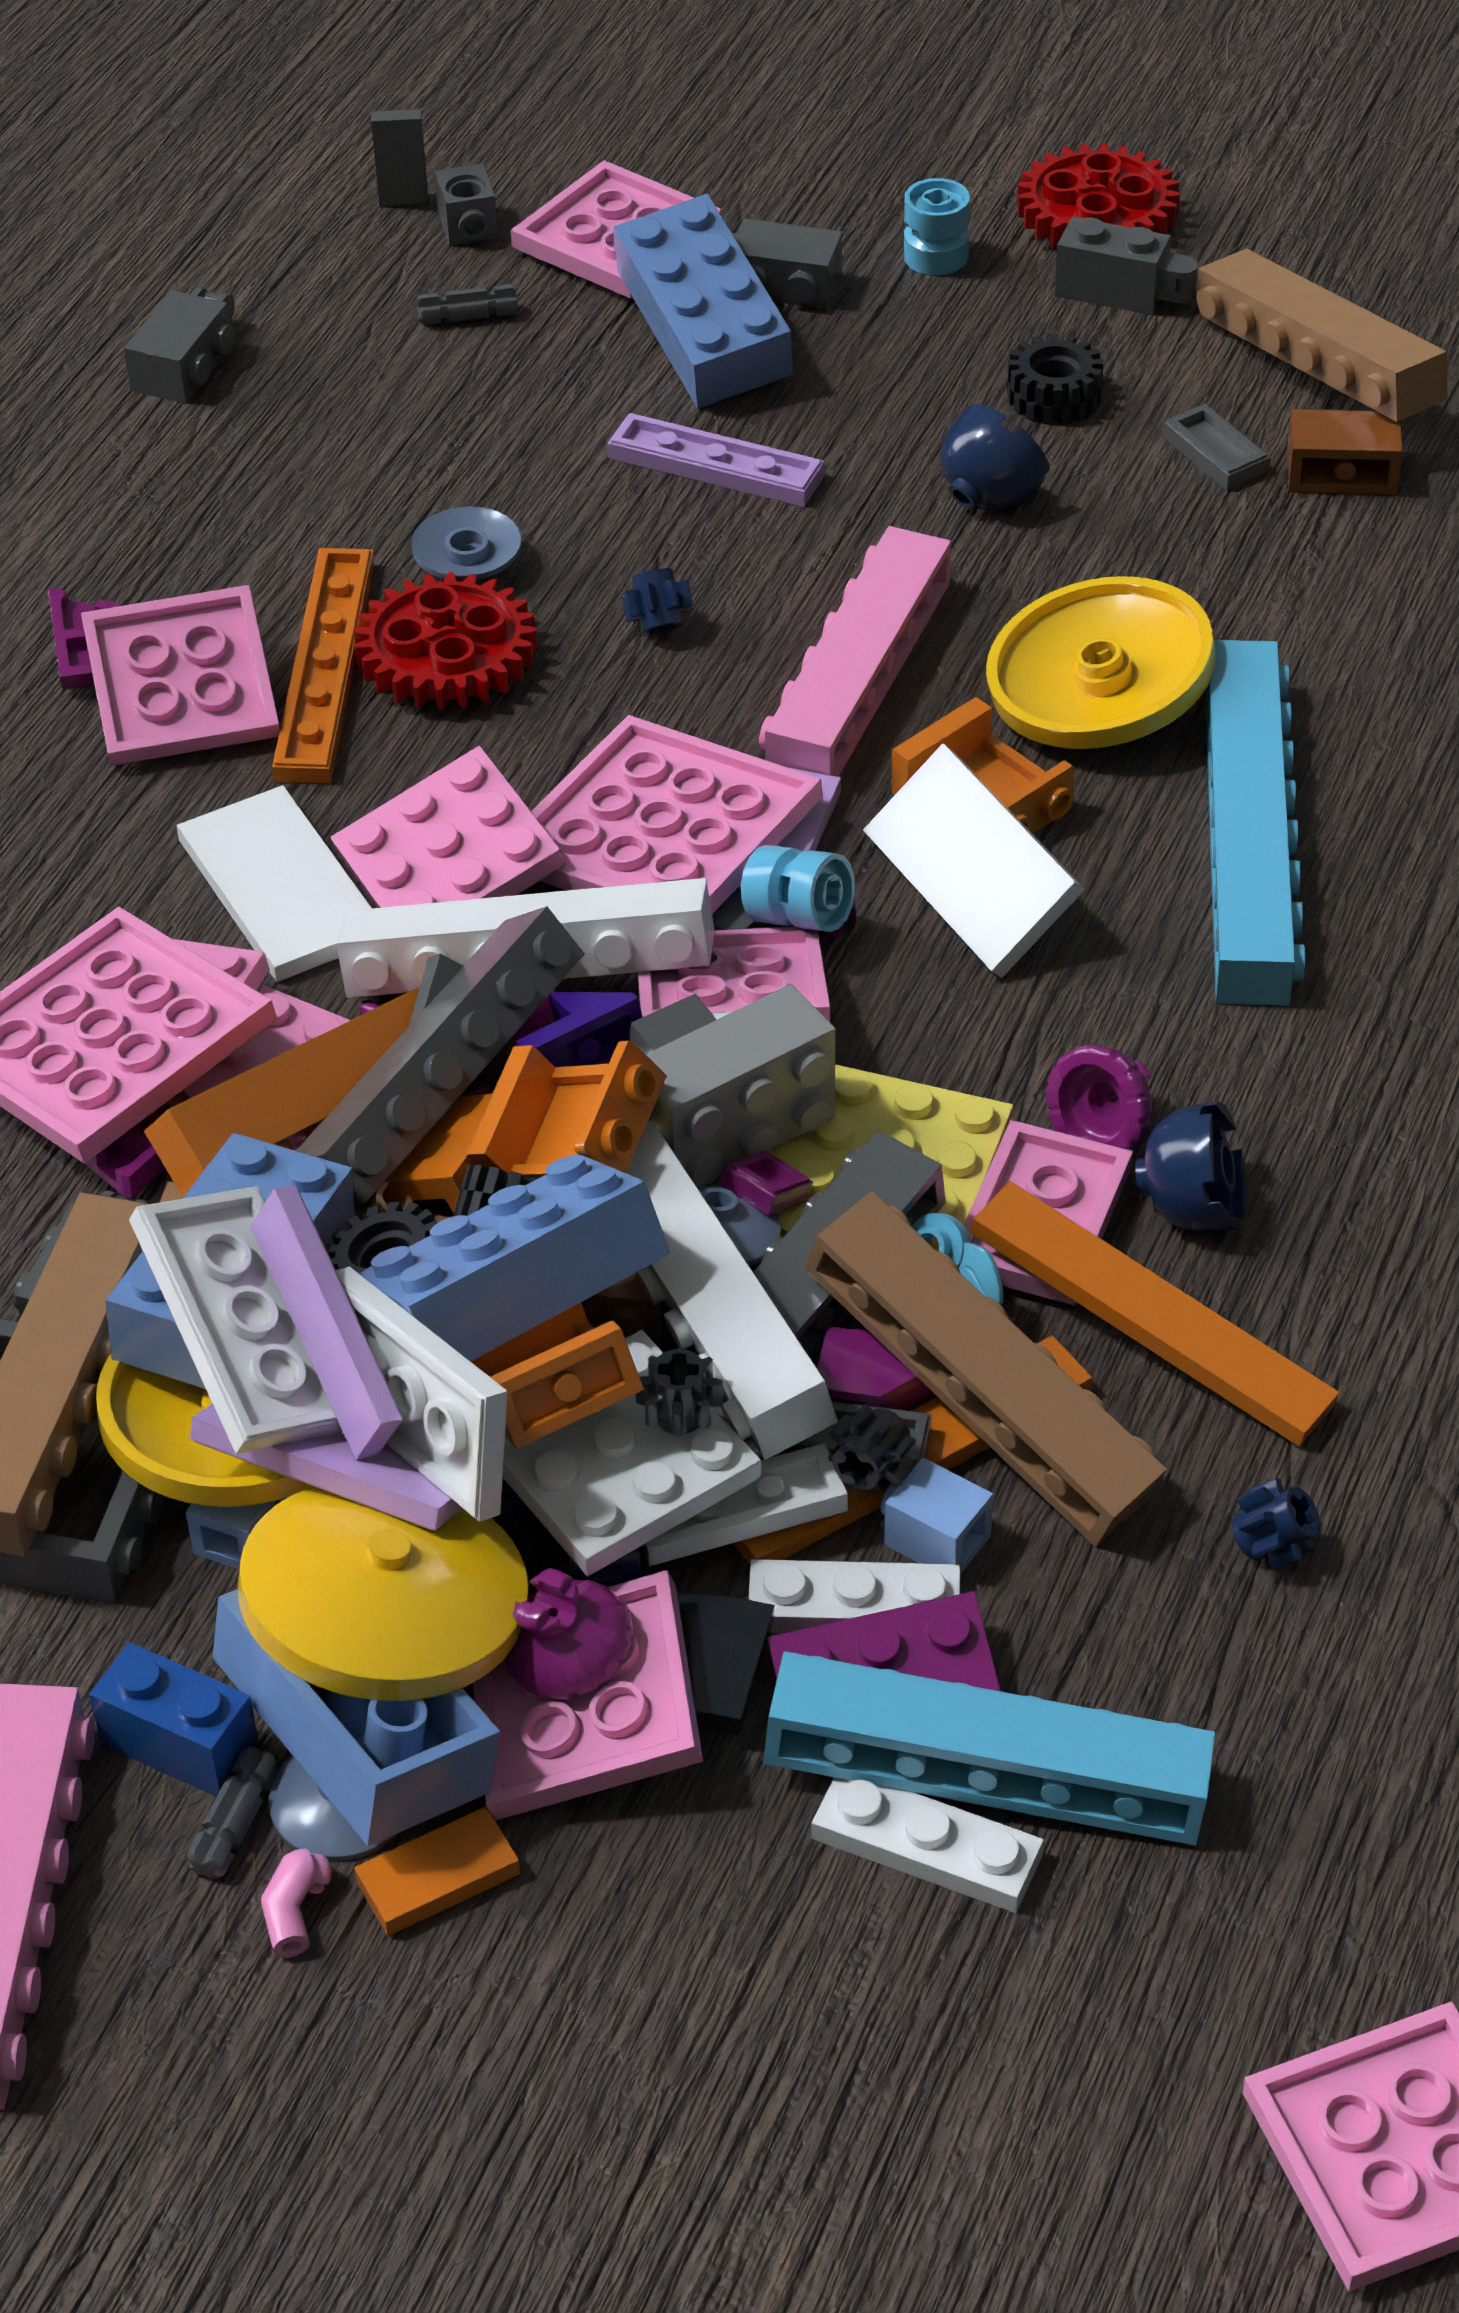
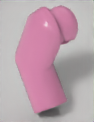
(281, 1901)

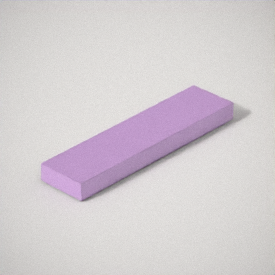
(716, 459)
(326, 1322)
(328, 1464)

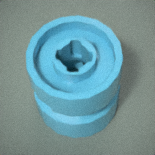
(936, 226)
(798, 888)

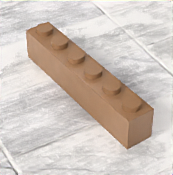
(1323, 334)
(56, 1363)
(984, 1367)

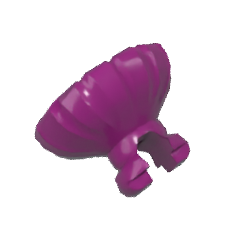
(1100, 1096)
(568, 1636)

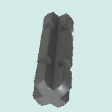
(467, 304)
(232, 1813)

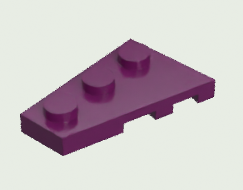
(926, 1639)

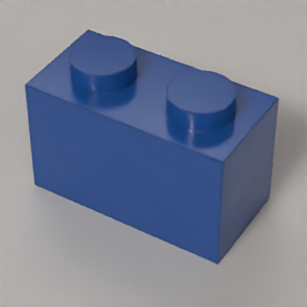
(173, 1718)

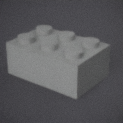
(746, 1083)

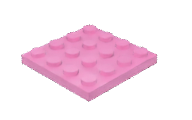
(669, 810)
(116, 1031)

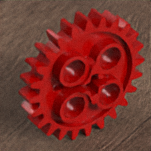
(1098, 186)
(445, 640)

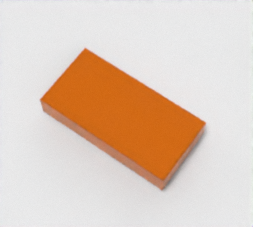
(437, 1871)

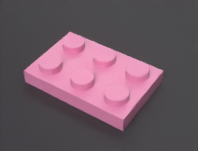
(1064, 1172)

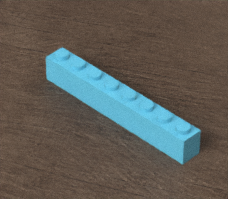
(1250, 827)

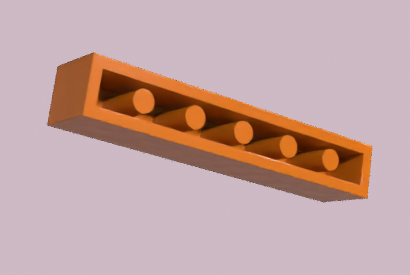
(279, 1097)

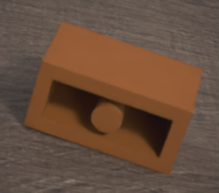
(1343, 452)

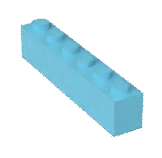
(989, 1747)

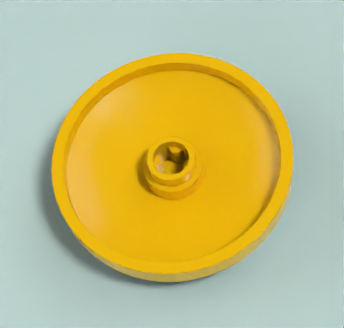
(1101, 662)
(147, 1434)
(379, 1600)

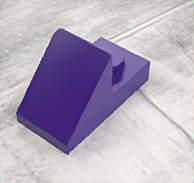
(585, 1027)

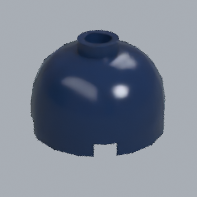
(989, 462)
(1193, 1170)

